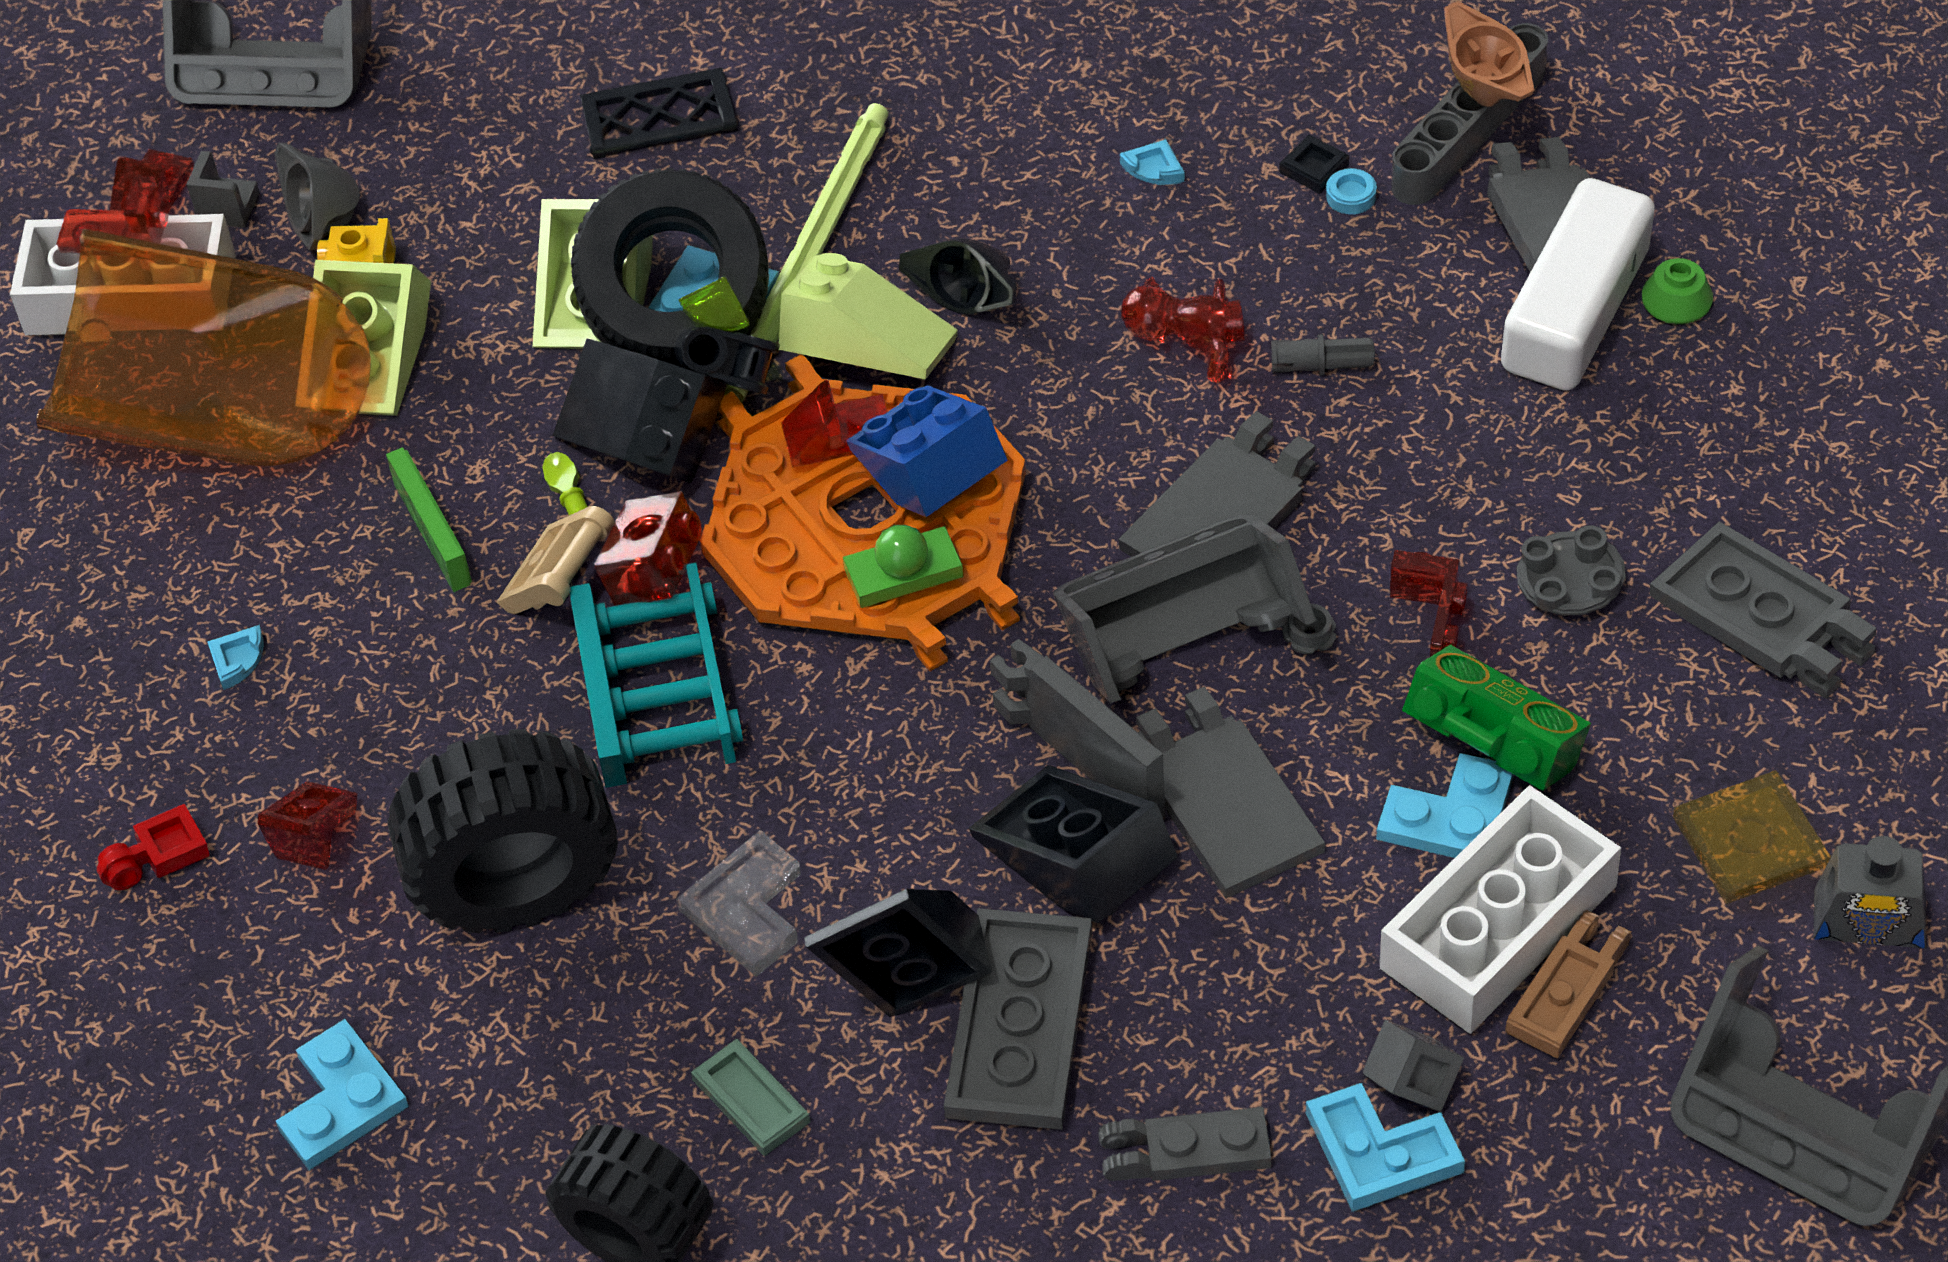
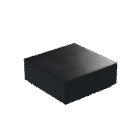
(1313, 163)

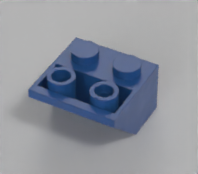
(928, 448)

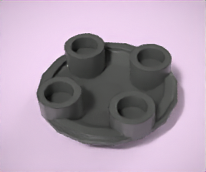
(1571, 571)

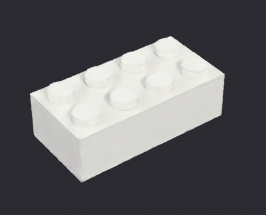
(47, 279)
(1499, 908)

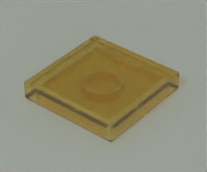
(1751, 837)

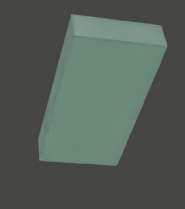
(750, 1097)

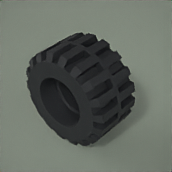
(629, 1197)

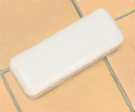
(1577, 284)

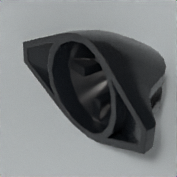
(961, 275)

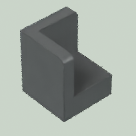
(221, 195)
(1413, 1065)

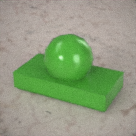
(902, 564)

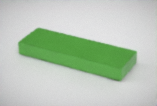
(429, 519)

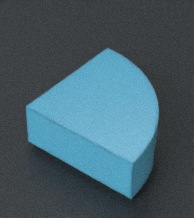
(1153, 162)
(236, 654)

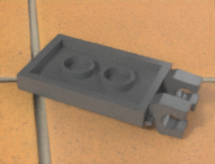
(1533, 198)
(1226, 483)
(1764, 608)
(1078, 725)
(1229, 798)

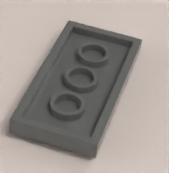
(1020, 1021)

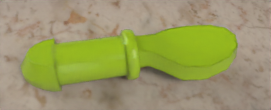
(563, 478)

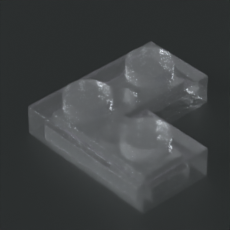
(733, 900)

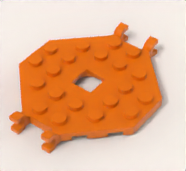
(786, 544)

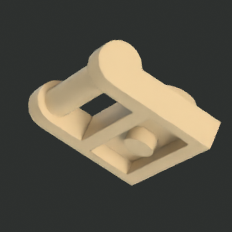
(555, 560)

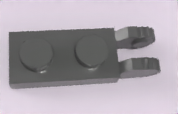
(1187, 1145)

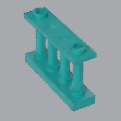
(612, 705)

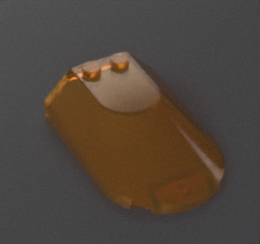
(205, 355)

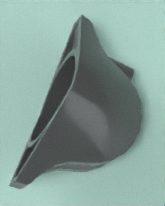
(314, 193)

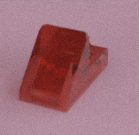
(168, 169)
(820, 427)
(303, 822)

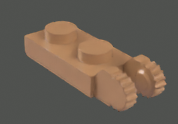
(1566, 987)

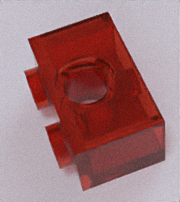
(648, 549)

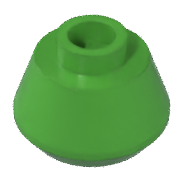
(1677, 292)

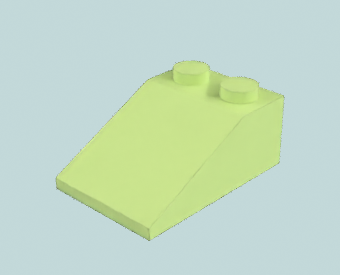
(393, 312)
(557, 312)
(860, 319)

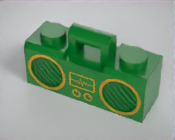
(1496, 716)

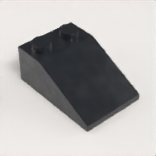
(640, 410)
(1078, 841)
(906, 949)

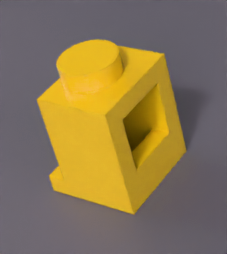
(359, 243)

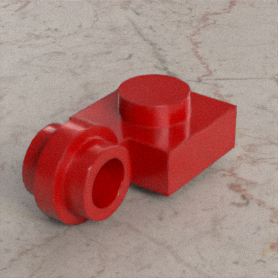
(164, 841)

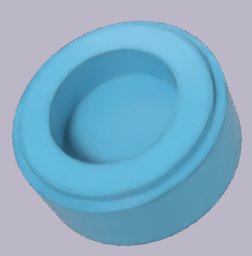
(1351, 191)

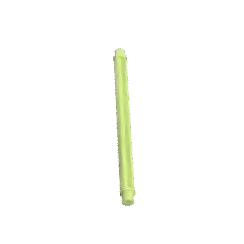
(822, 219)

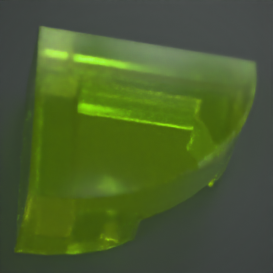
(715, 306)

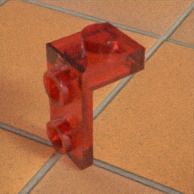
(141, 219)
(1432, 581)

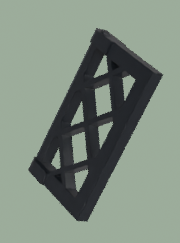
(684, 128)

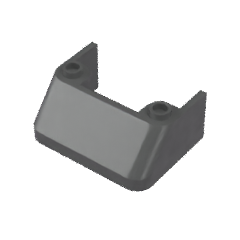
(213, 68)
(1179, 595)
(1790, 1129)

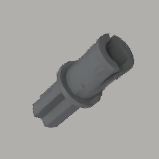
(1321, 354)

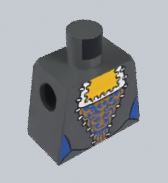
(1872, 895)

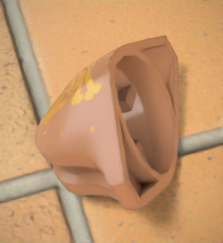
(1486, 56)

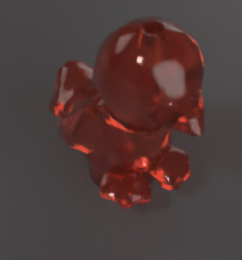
(1200, 321)

